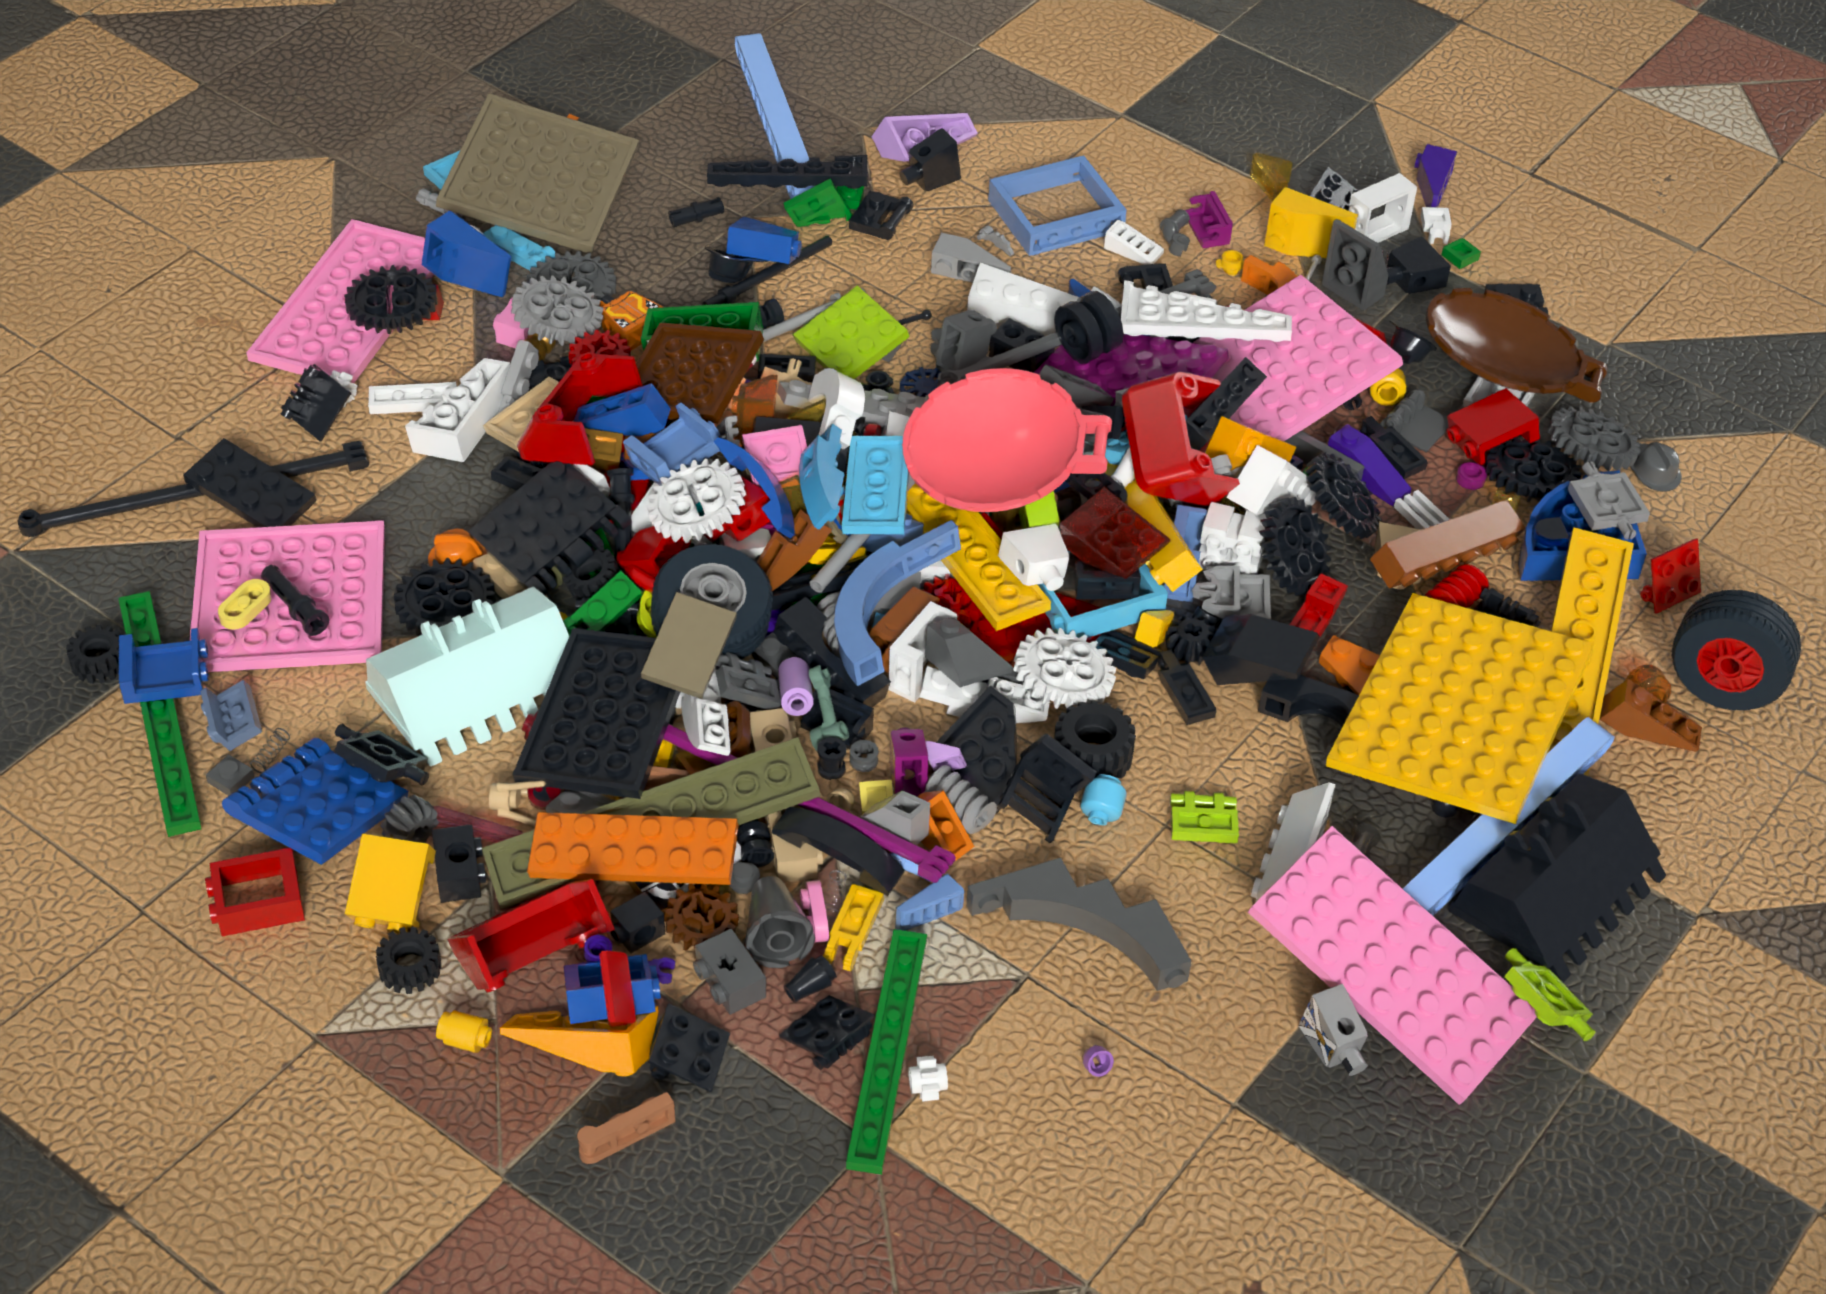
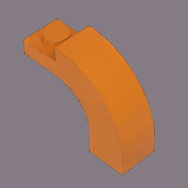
(1264, 276)

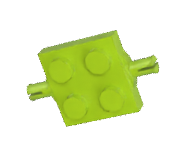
(1547, 995)

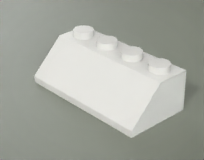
(1301, 827)

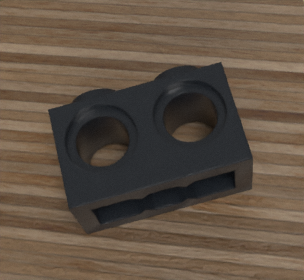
(1012, 335)

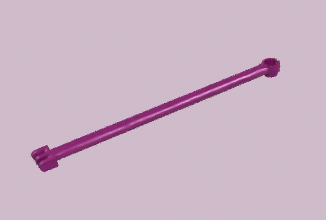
(931, 863)

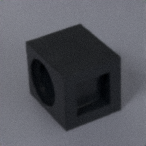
(637, 922)

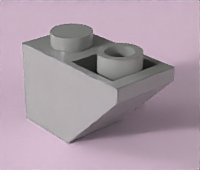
(902, 816)

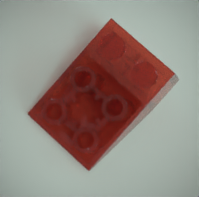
(1111, 535)

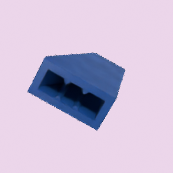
(763, 241)

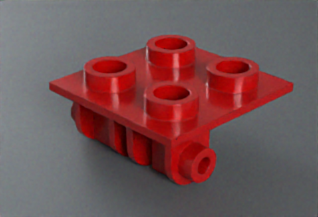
(1674, 577)

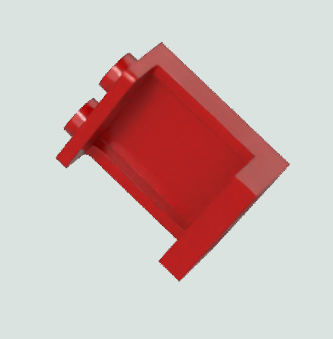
(1491, 424)

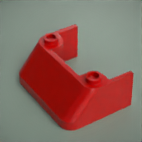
(551, 431)
(1161, 442)
(530, 932)

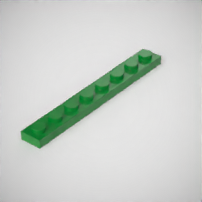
(886, 1053)

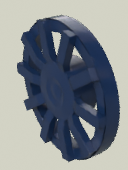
(922, 386)

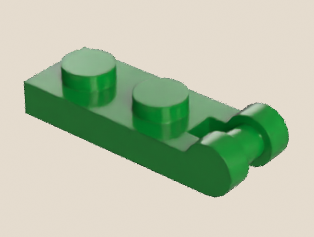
(605, 605)

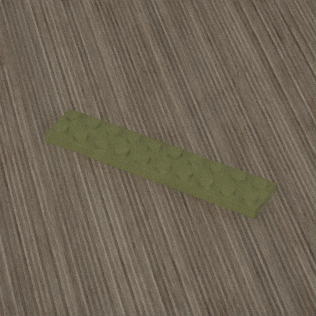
(734, 790)

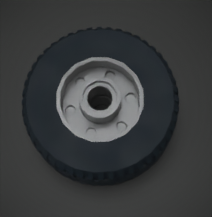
(722, 579)

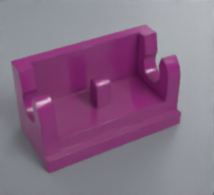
(1210, 221)

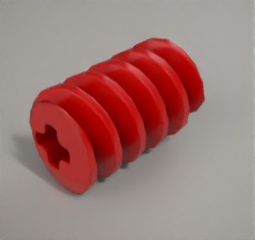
(1460, 586)

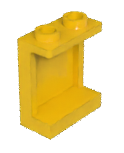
(388, 882)

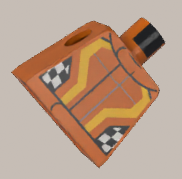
(626, 316)

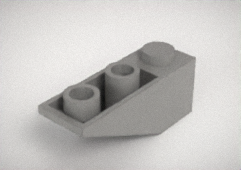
(961, 257)

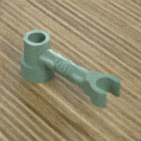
(830, 727)

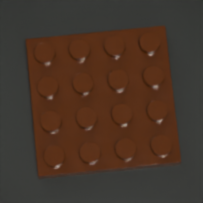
(698, 365)

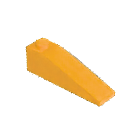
(590, 1043)

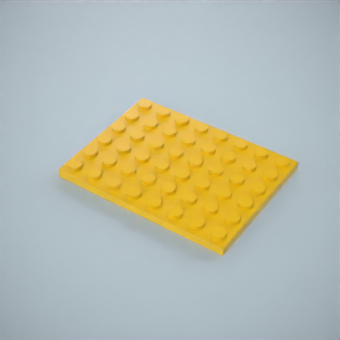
(1461, 707)

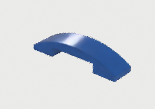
(778, 508)

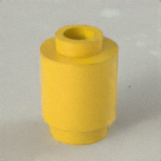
(464, 1031)

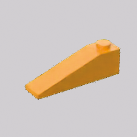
(1240, 442)

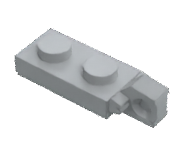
(519, 372)

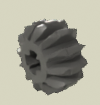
(410, 820)

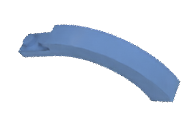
(871, 582)

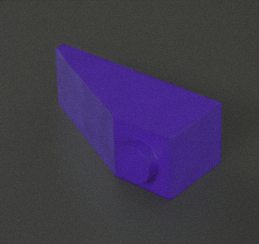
(1434, 172)
(1378, 472)

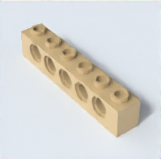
(789, 861)

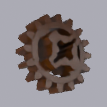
(701, 917)

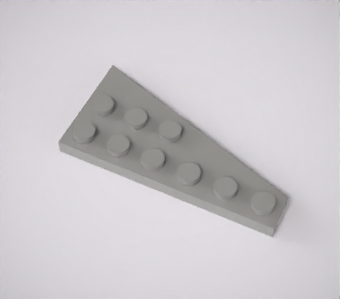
(876, 404)

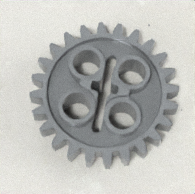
(556, 309)

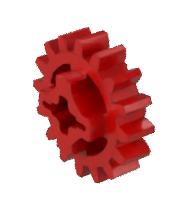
(598, 344)
(954, 598)

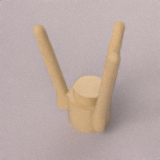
(508, 796)

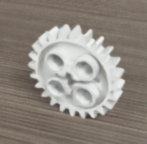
(674, 510)
(1064, 668)

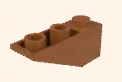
(897, 620)
(1645, 717)

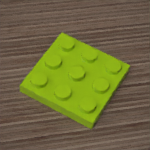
(851, 334)

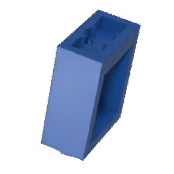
(587, 995)

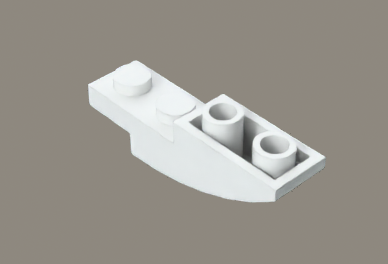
(941, 689)
(707, 720)

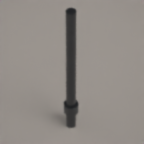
(728, 294)

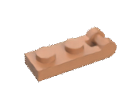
(625, 1128)

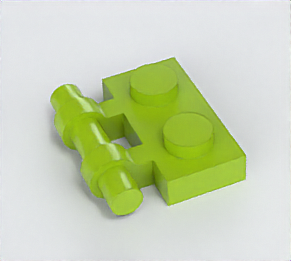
(1204, 817)

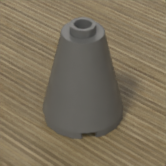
(776, 925)

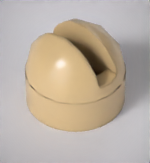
(836, 798)

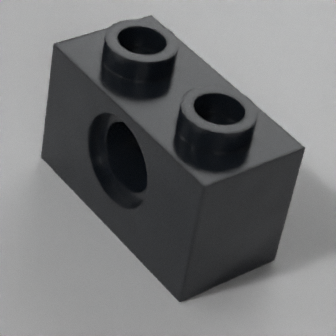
(457, 864)

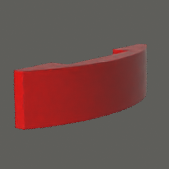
(1320, 604)

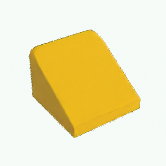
(1153, 627)

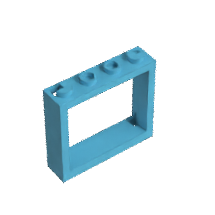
(1151, 598)

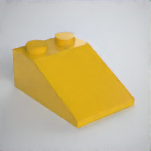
(1303, 224)

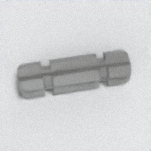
(427, 198)

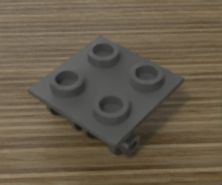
(1417, 422)

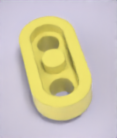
(244, 604)

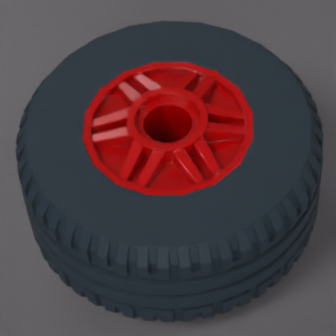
(1736, 650)

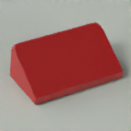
(617, 988)

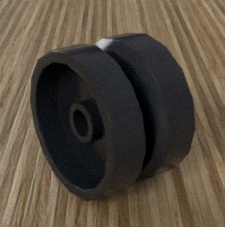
(1088, 327)

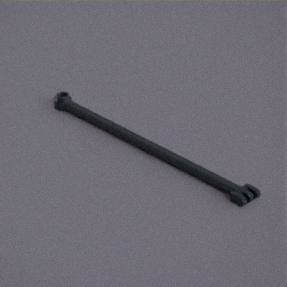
(33, 523)

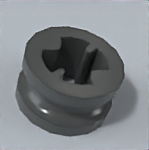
(864, 747)

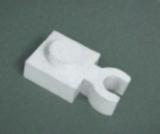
(1436, 222)

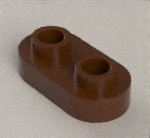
(738, 728)

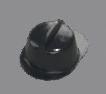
(729, 267)
(1410, 345)

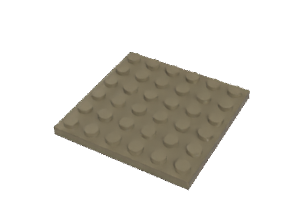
(538, 173)

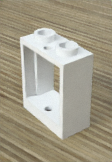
(1393, 192)

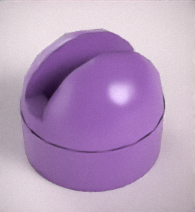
(1104, 1058)

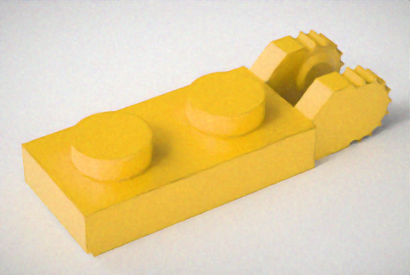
(853, 924)

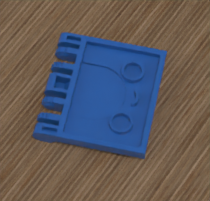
(314, 801)

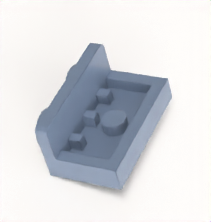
(231, 715)

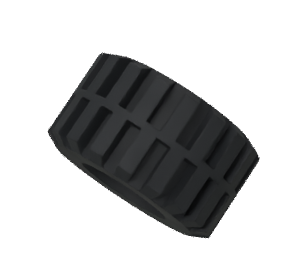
(1098, 725)

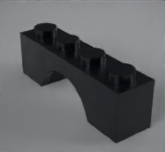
(801, 631)
(1305, 696)

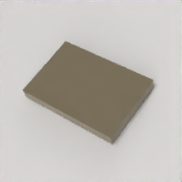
(689, 645)

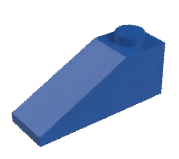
(627, 413)

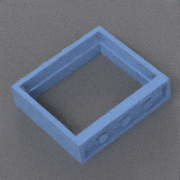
(1060, 232)

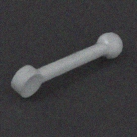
(1316, 260)

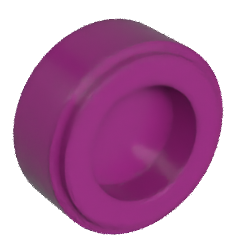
(1471, 476)

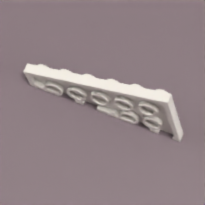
(1196, 316)

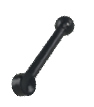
(926, 315)

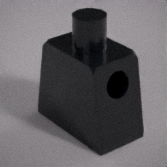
(933, 162)
(1417, 267)

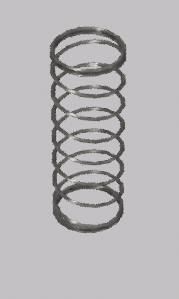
(272, 758)

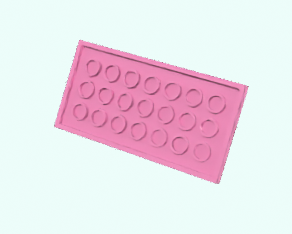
(314, 319)
(1395, 963)

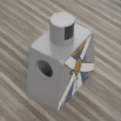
(1335, 1029)

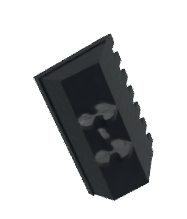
(1563, 875)

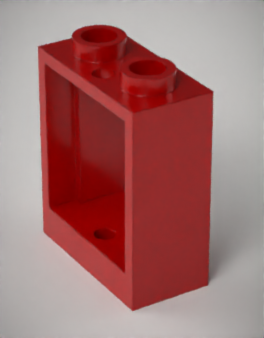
(259, 913)

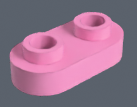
(813, 900)

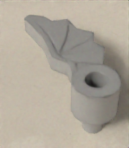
(999, 240)

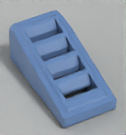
(930, 904)

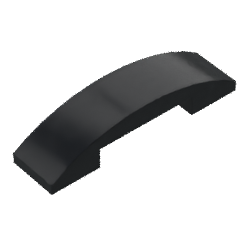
(843, 843)

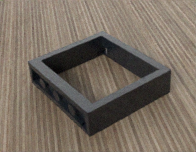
(1223, 402)

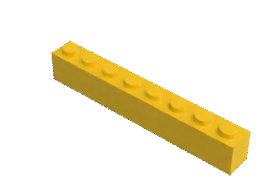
(1173, 563)

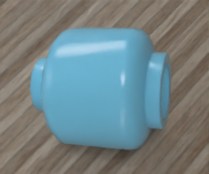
(1103, 799)

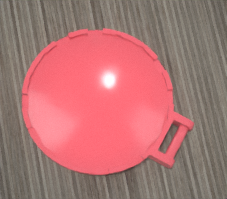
(1000, 440)

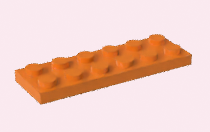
(633, 848)

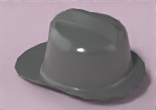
(1658, 467)

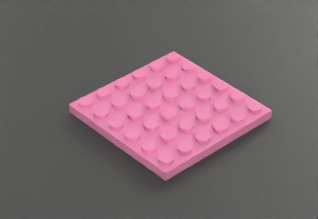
(1314, 372)
(330, 562)

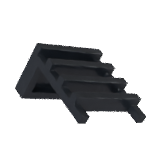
(1055, 774)

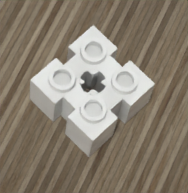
(1231, 539)

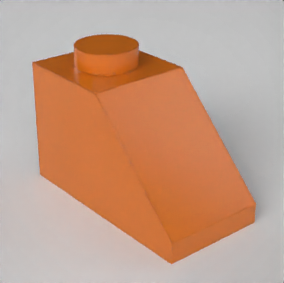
(945, 826)

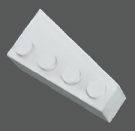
(1006, 296)

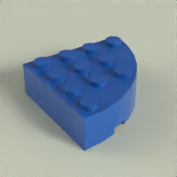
(1547, 563)

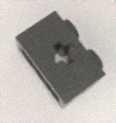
(730, 972)

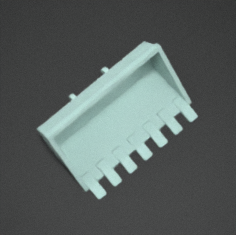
(469, 671)

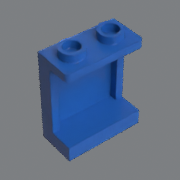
(162, 669)

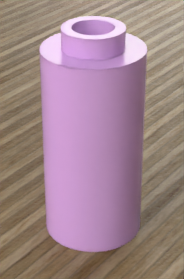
(795, 686)

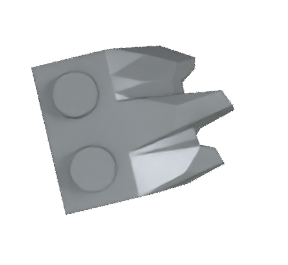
(1234, 592)

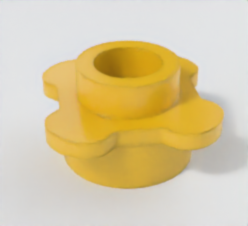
(1231, 262)

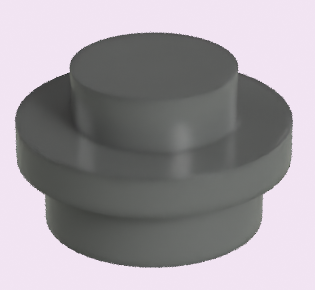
(744, 877)

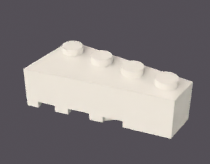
(457, 421)
(1268, 480)

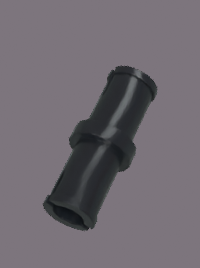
(696, 212)

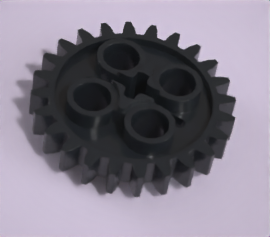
(411, 300)
(1530, 467)
(1343, 495)
(1294, 545)
(441, 593)

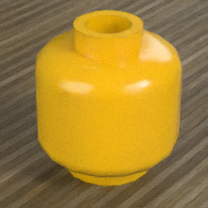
(1389, 389)

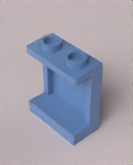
(678, 444)
(1189, 524)

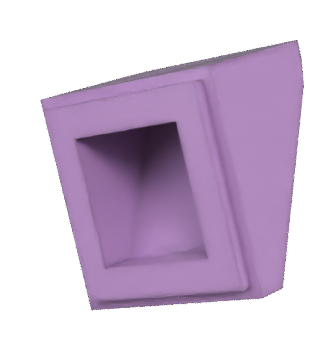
(944, 755)

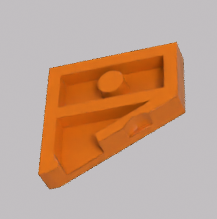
(1348, 663)

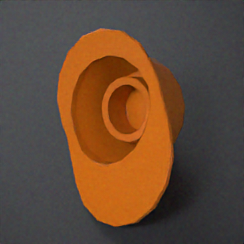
(455, 545)

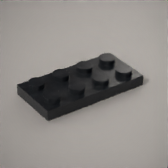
(249, 486)

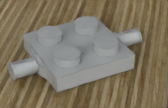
(1608, 501)

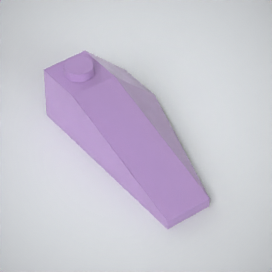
(901, 133)

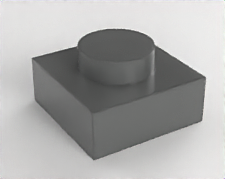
(229, 775)

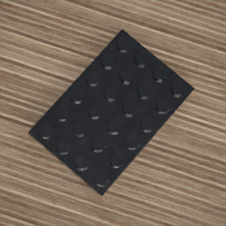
(598, 718)

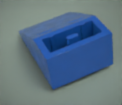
(465, 256)

